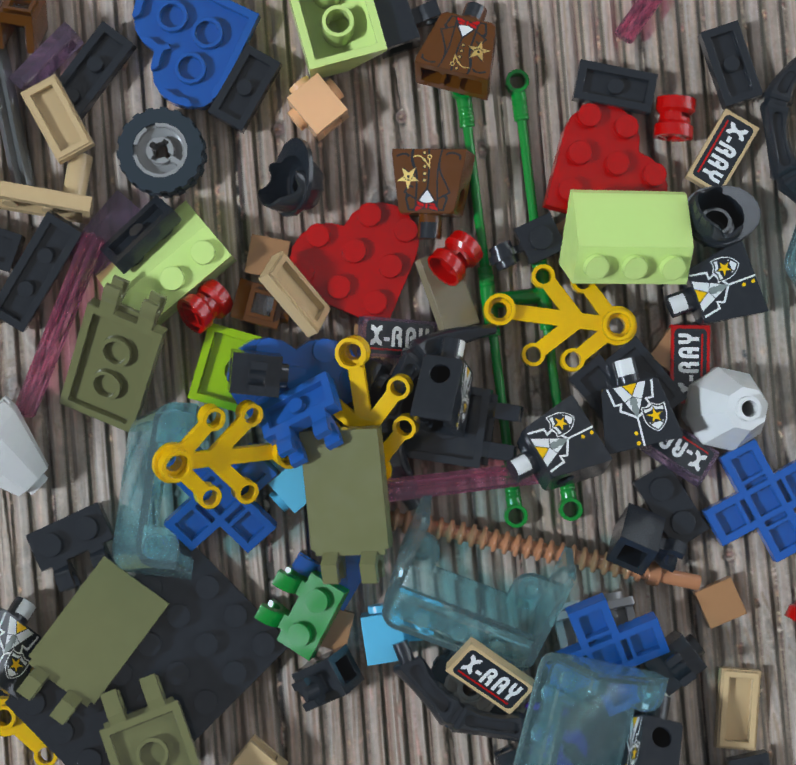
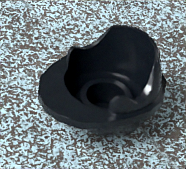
(294, 180)
(722, 215)

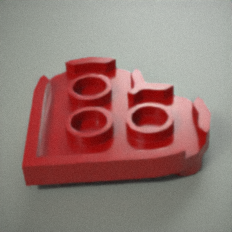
(600, 153)
(361, 263)

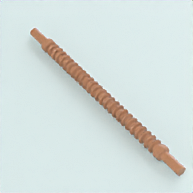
(539, 549)

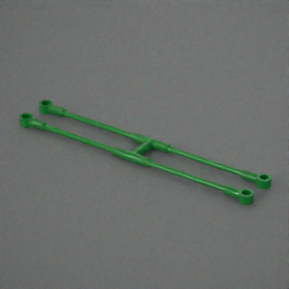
(520, 297)

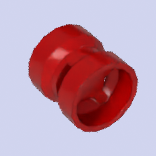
(674, 118)
(451, 262)
(203, 307)

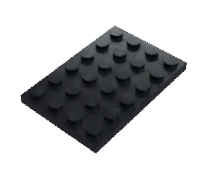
(200, 648)

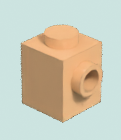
(316, 105)

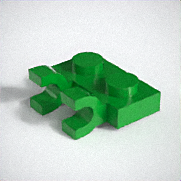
(310, 617)

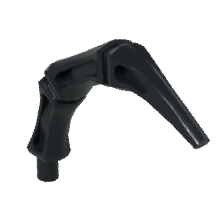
(775, 119)
(410, 364)
(447, 706)

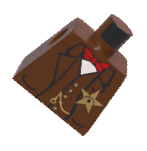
(459, 53)
(432, 185)

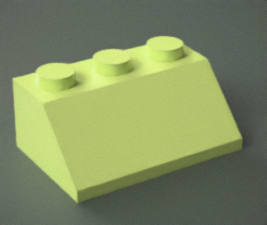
(337, 34)
(627, 237)
(174, 264)

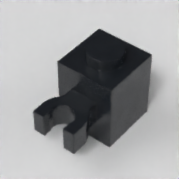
(401, 23)
(257, 373)
(639, 541)
(680, 663)
(327, 677)

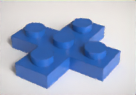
(760, 501)
(243, 522)
(604, 641)

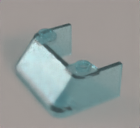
(453, 608)

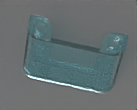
(138, 540)
(584, 710)

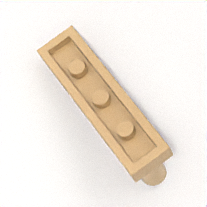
(69, 203)

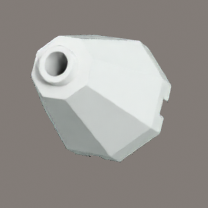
(725, 408)
(20, 456)

